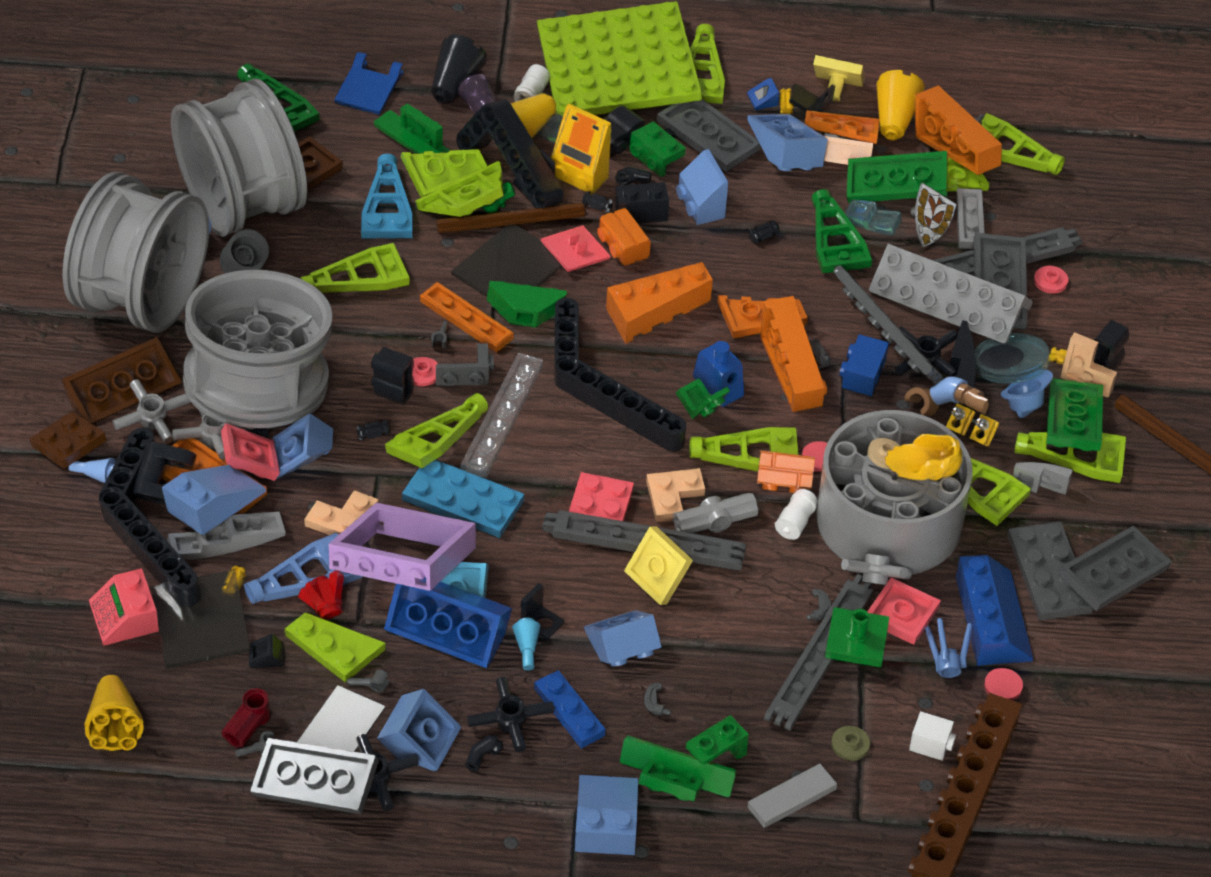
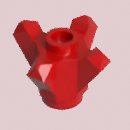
(324, 594)

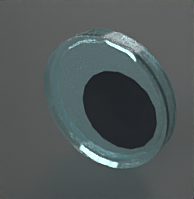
(1012, 362)

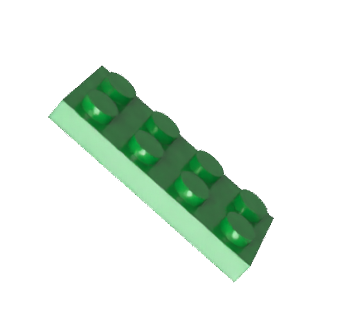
(896, 176)
(1075, 415)

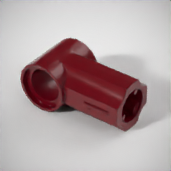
(247, 718)

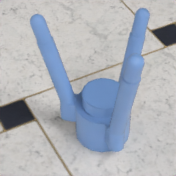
(948, 662)

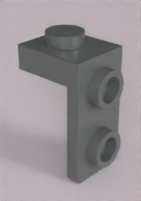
(467, 373)

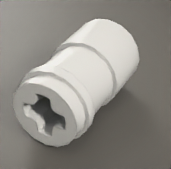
(532, 83)
(796, 514)

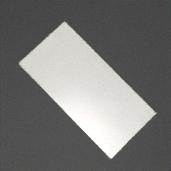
(342, 720)

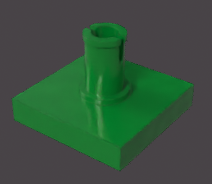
(857, 637)

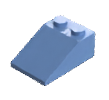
(788, 141)
(209, 496)
(606, 815)

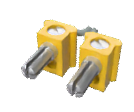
(966, 416)

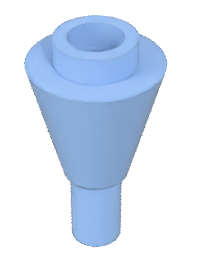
(96, 469)

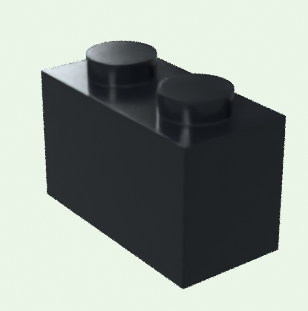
(644, 201)

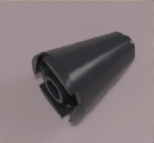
(455, 63)

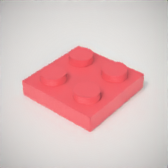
(250, 452)
(602, 496)
(907, 609)

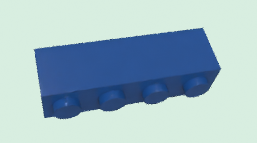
(993, 610)
(449, 621)

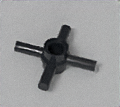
(931, 349)
(510, 714)
(384, 770)

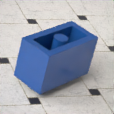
(864, 365)

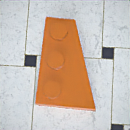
(844, 125)
(745, 315)

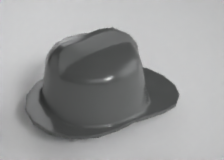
(244, 252)

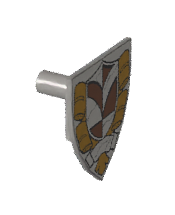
(931, 214)

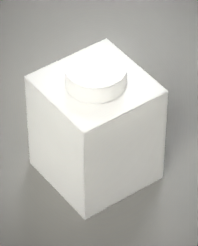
(932, 736)

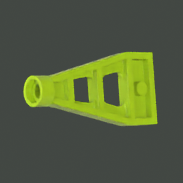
(711, 89)
(1043, 160)
(386, 263)
(708, 449)
(419, 452)
(1106, 467)
(1002, 499)

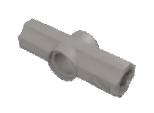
(716, 513)

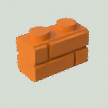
(624, 237)
(785, 470)

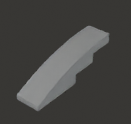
(233, 535)

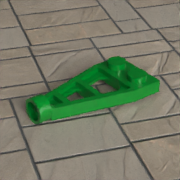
(301, 111)
(848, 256)

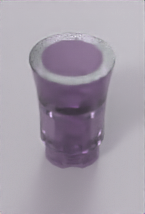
(476, 91)

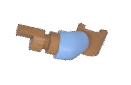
(948, 390)

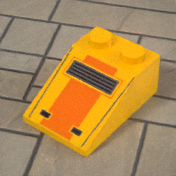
(582, 149)

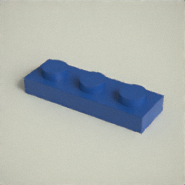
(570, 709)

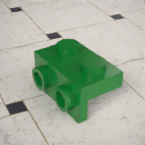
(655, 147)

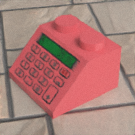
(124, 608)

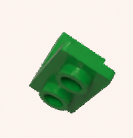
(698, 400)
(718, 739)

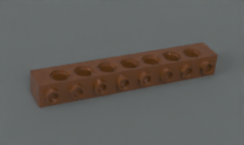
(993, 733)

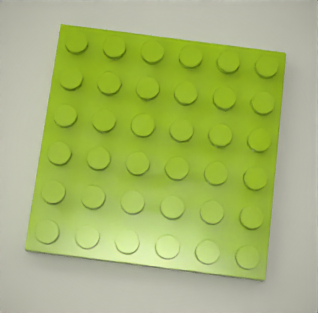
(619, 59)

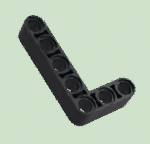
(502, 124)

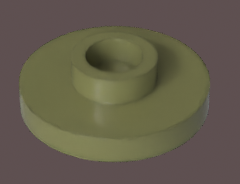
(850, 743)

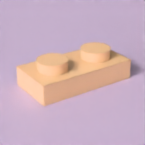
(841, 150)

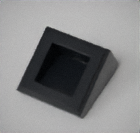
(266, 652)

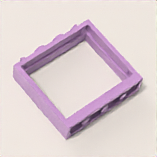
(453, 535)

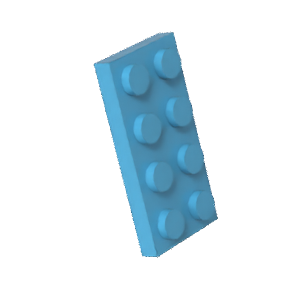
(463, 497)

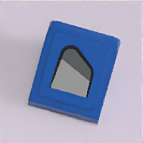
(764, 95)

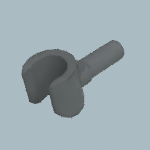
(440, 335)
(377, 683)
(259, 746)

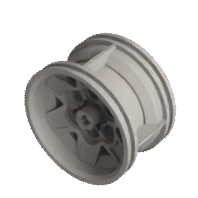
(239, 156)
(135, 251)
(257, 348)

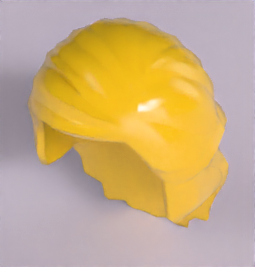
(926, 458)

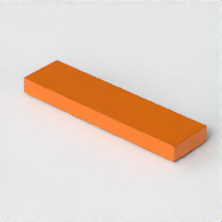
(466, 317)

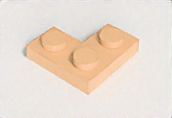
(1080, 364)
(668, 488)
(333, 520)

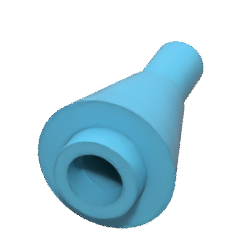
(526, 634)

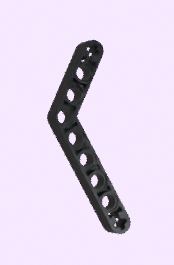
(606, 393)
(137, 531)

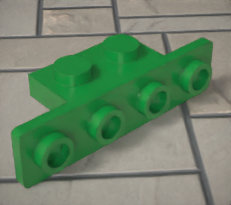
(412, 130)
(675, 771)

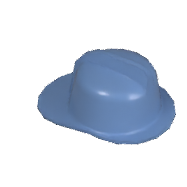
(1027, 395)

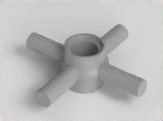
(151, 411)
(208, 431)
(876, 569)

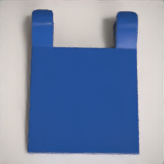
(367, 88)

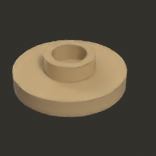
(878, 450)

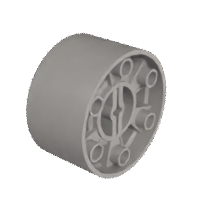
(884, 511)

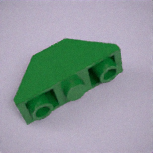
(524, 303)

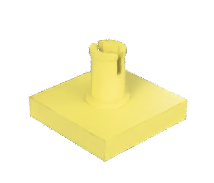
(838, 73)
(658, 565)

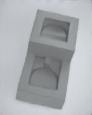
(1043, 475)

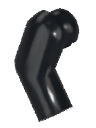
(630, 175)
(479, 749)

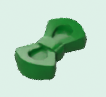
(508, 191)

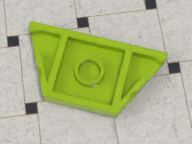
(466, 193)

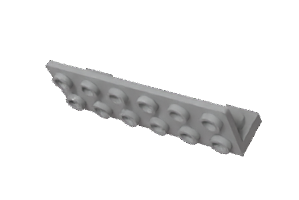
(948, 293)

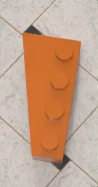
(952, 129)
(657, 298)
(791, 354)

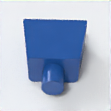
(720, 369)

